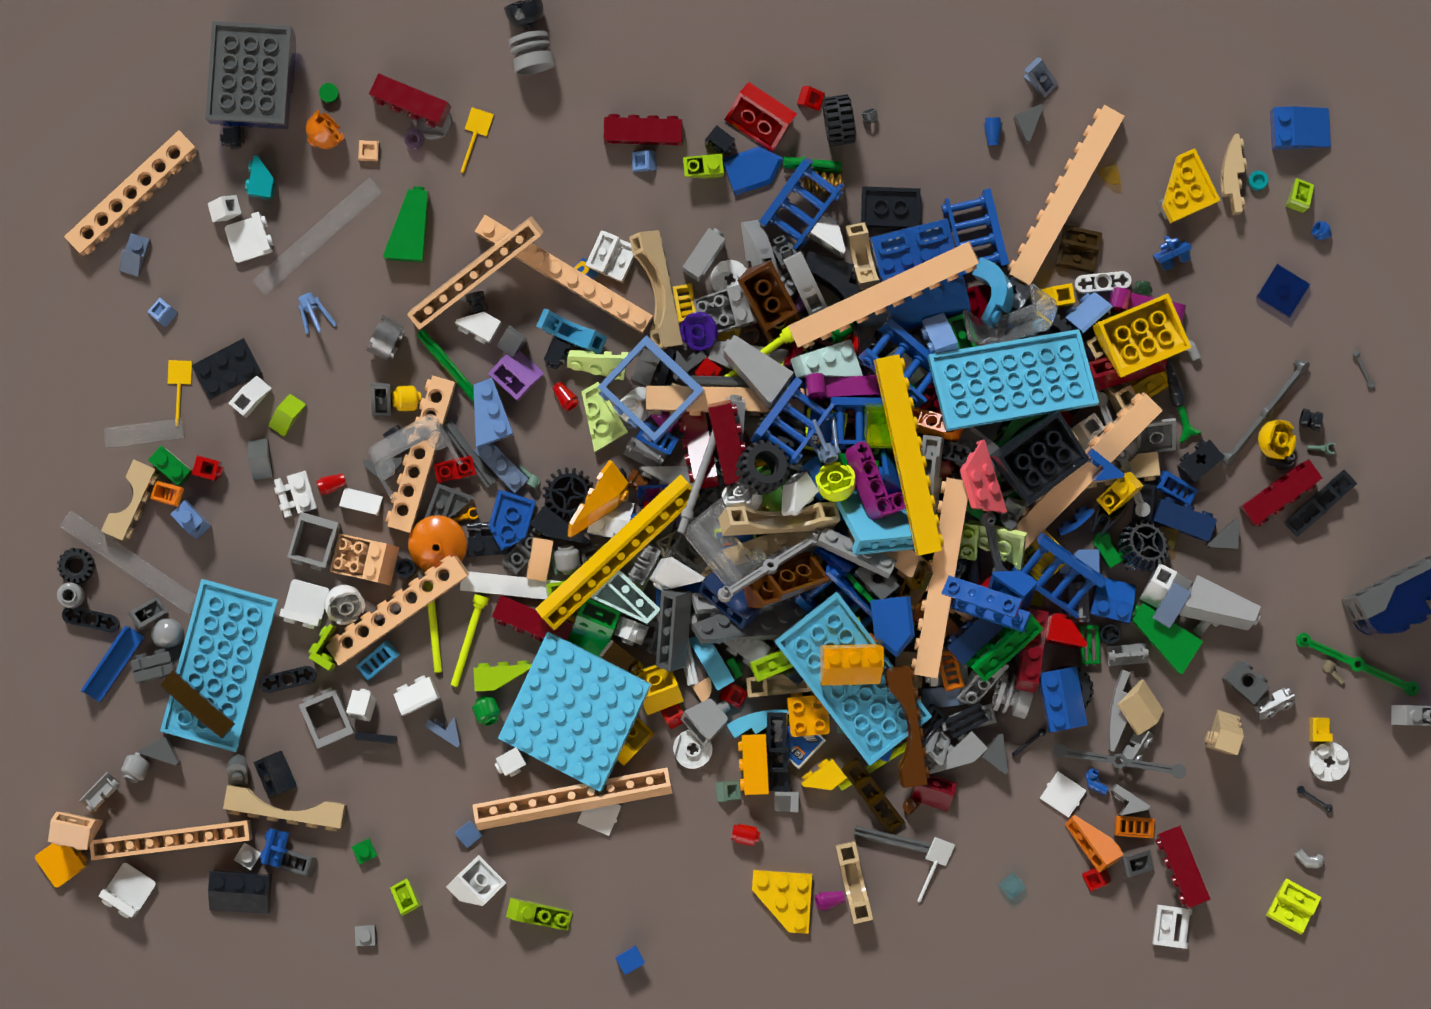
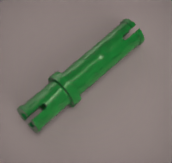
(818, 165)

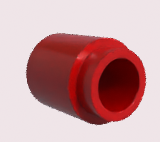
(745, 834)

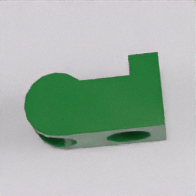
(1106, 550)

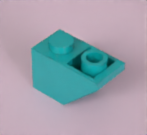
(261, 181)

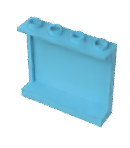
(875, 535)

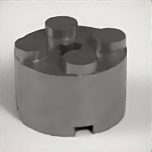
(385, 338)

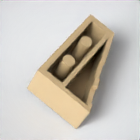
(1225, 733)

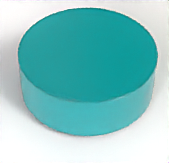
(1258, 180)

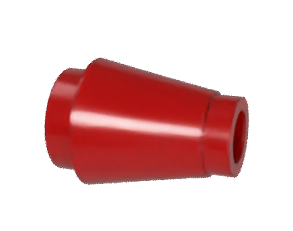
(566, 397)
(330, 483)

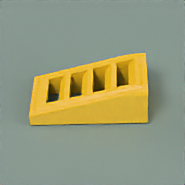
(681, 289)

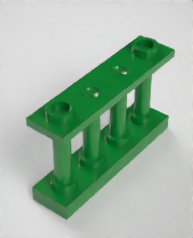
(1003, 650)

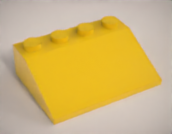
(1142, 335)

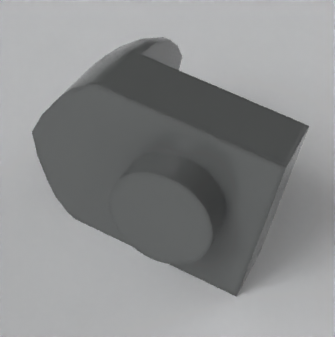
(1014, 511)
(237, 770)

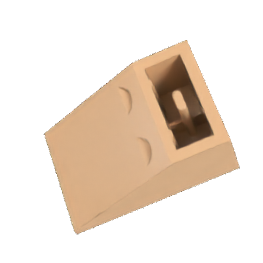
(364, 559)
(73, 830)

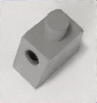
(706, 719)

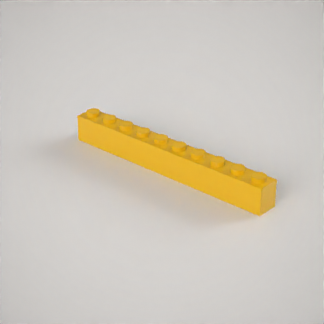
(907, 455)
(615, 553)

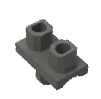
(783, 249)

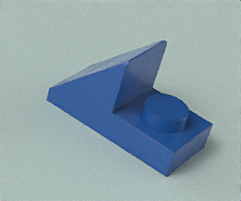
(1107, 469)

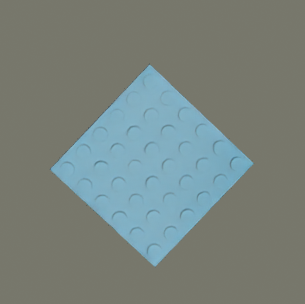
(574, 711)

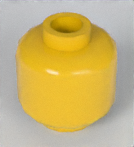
(406, 398)

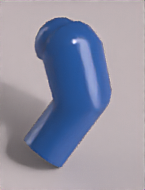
(1093, 782)

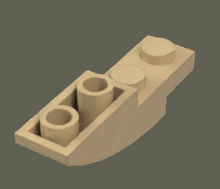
(1232, 166)

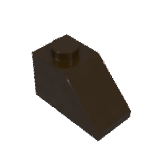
(618, 656)

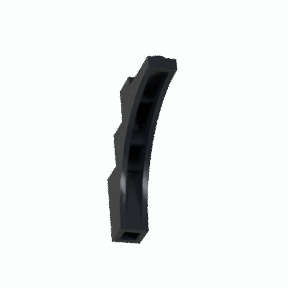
(836, 277)

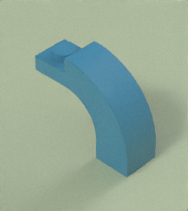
(1001, 288)
(570, 332)

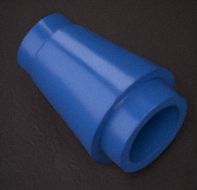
(993, 130)

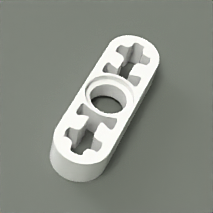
(1087, 278)

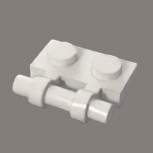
(301, 492)

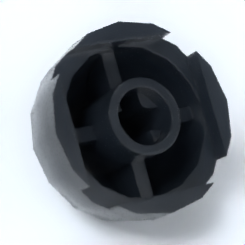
(524, 13)

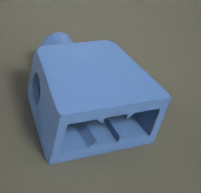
(190, 519)

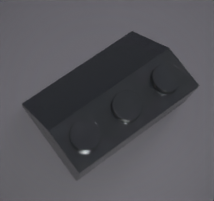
(239, 891)

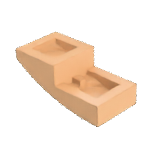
(539, 559)

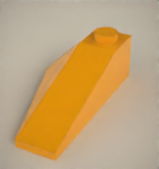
(605, 498)

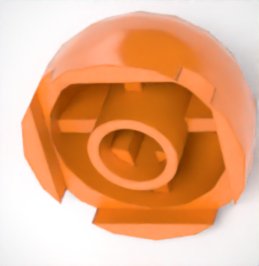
(323, 131)

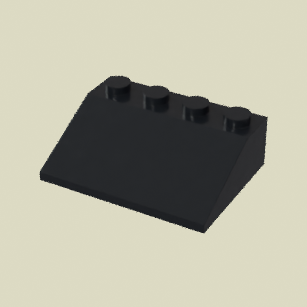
(1040, 457)

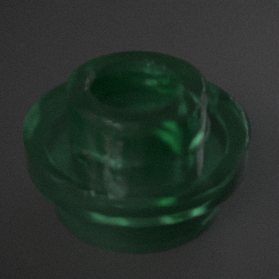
(1142, 288)

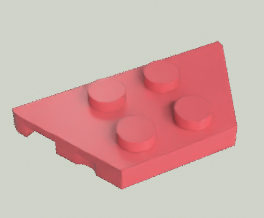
(981, 481)

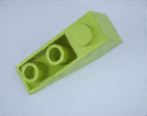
(493, 678)
(538, 914)

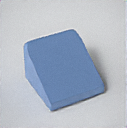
(644, 161)
(162, 312)
(468, 834)

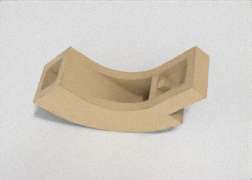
(861, 255)

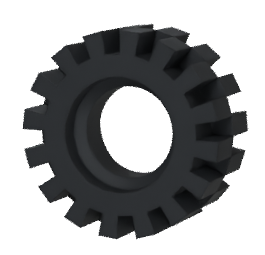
(87, 570)

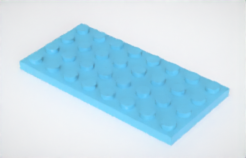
(1012, 380)
(221, 659)
(864, 712)

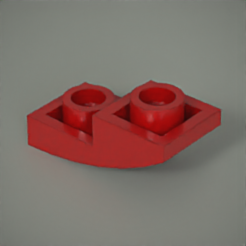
(451, 470)

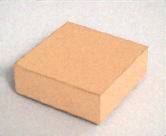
(368, 150)

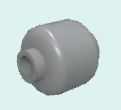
(567, 559)
(63, 595)
(135, 767)

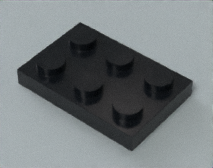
(890, 207)
(226, 369)

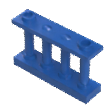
(794, 185)
(990, 219)
(907, 345)
(858, 407)
(774, 419)
(1077, 567)
(807, 603)
(986, 603)

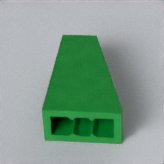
(409, 232)
(1172, 643)

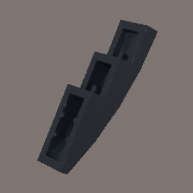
(1320, 502)
(778, 751)

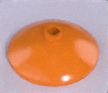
(439, 531)

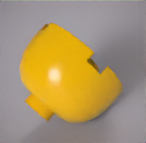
(1277, 439)

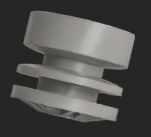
(530, 52)
(1009, 696)

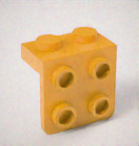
(807, 715)
(61, 863)

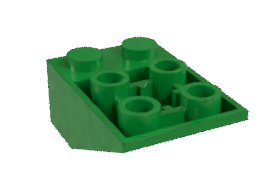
(594, 626)

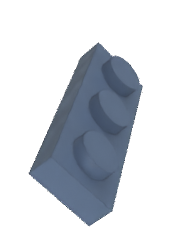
(502, 466)

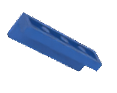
(113, 663)

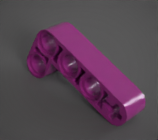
(1123, 300)
(822, 389)
(860, 459)

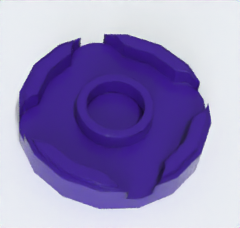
(699, 331)

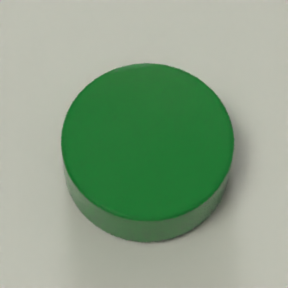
(328, 93)

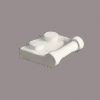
(1165, 926)

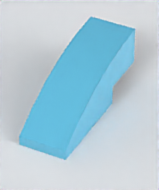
(712, 663)
(756, 721)

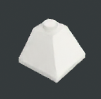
(829, 236)
(673, 574)
(476, 883)

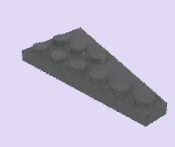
(768, 625)

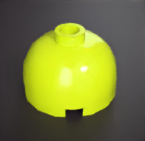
(835, 481)

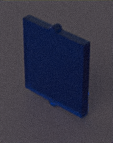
(647, 493)

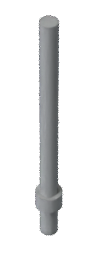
(687, 512)

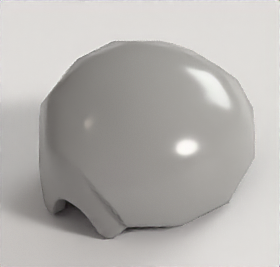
(167, 633)

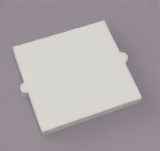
(1063, 794)
(600, 818)

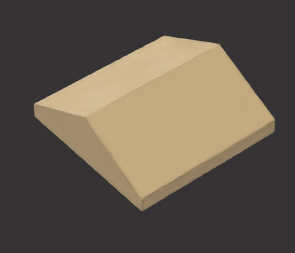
(1141, 708)

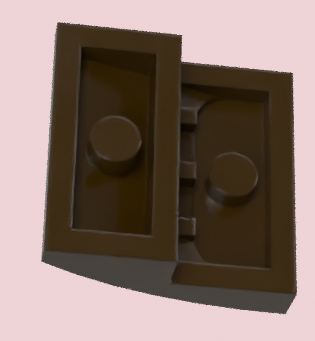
(1078, 249)

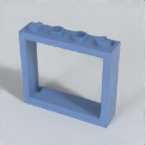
(674, 367)

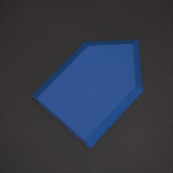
(751, 169)
(510, 518)
(893, 623)

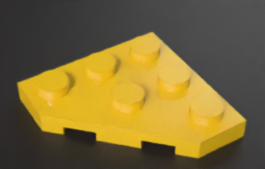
(1188, 187)
(786, 897)

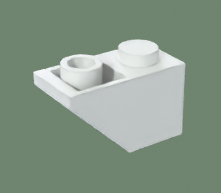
(481, 325)
(250, 396)
(797, 493)

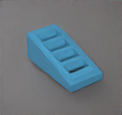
(391, 651)

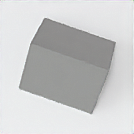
(1157, 437)

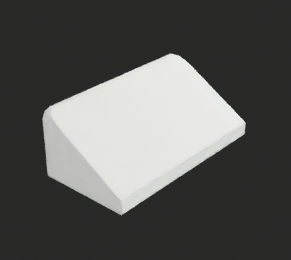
(361, 501)

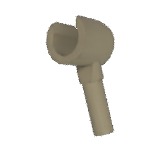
(1328, 667)

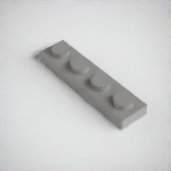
(843, 546)

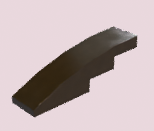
(916, 585)
(197, 704)
(873, 795)

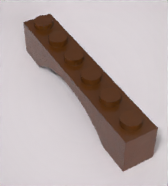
(911, 767)

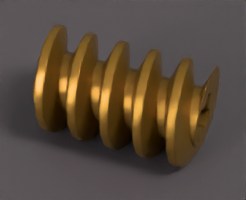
(812, 186)

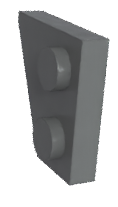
(447, 501)

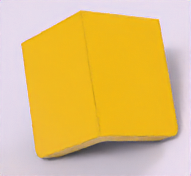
(1320, 730)

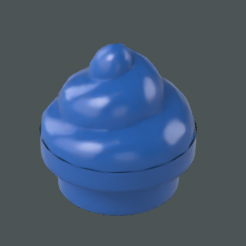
(1321, 230)

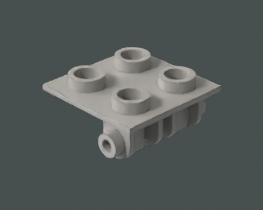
(641, 564)

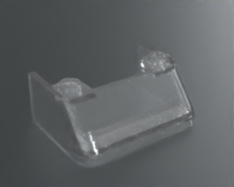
(1016, 324)
(426, 428)
(723, 553)

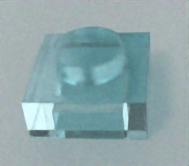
(1012, 885)

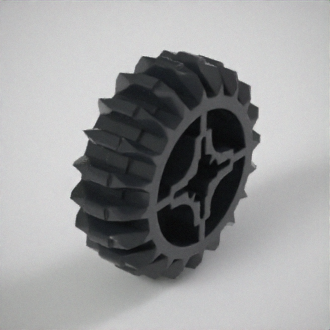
(551, 490)
(1133, 540)

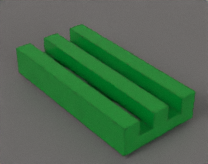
(1089, 645)

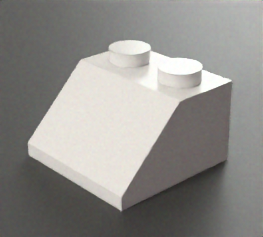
(613, 521)
(416, 696)

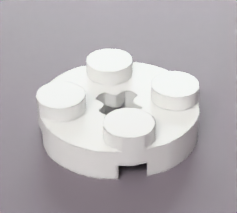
(723, 270)
(683, 755)
(1339, 756)

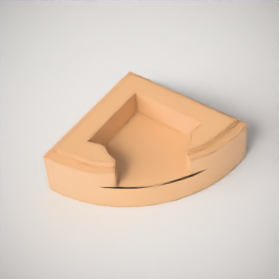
(703, 689)

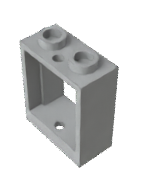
(704, 254)
(304, 517)
(325, 694)

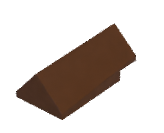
(768, 299)
(791, 579)

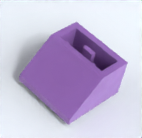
(516, 374)

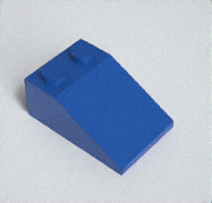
(1299, 127)

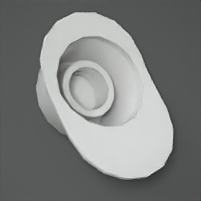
(636, 402)

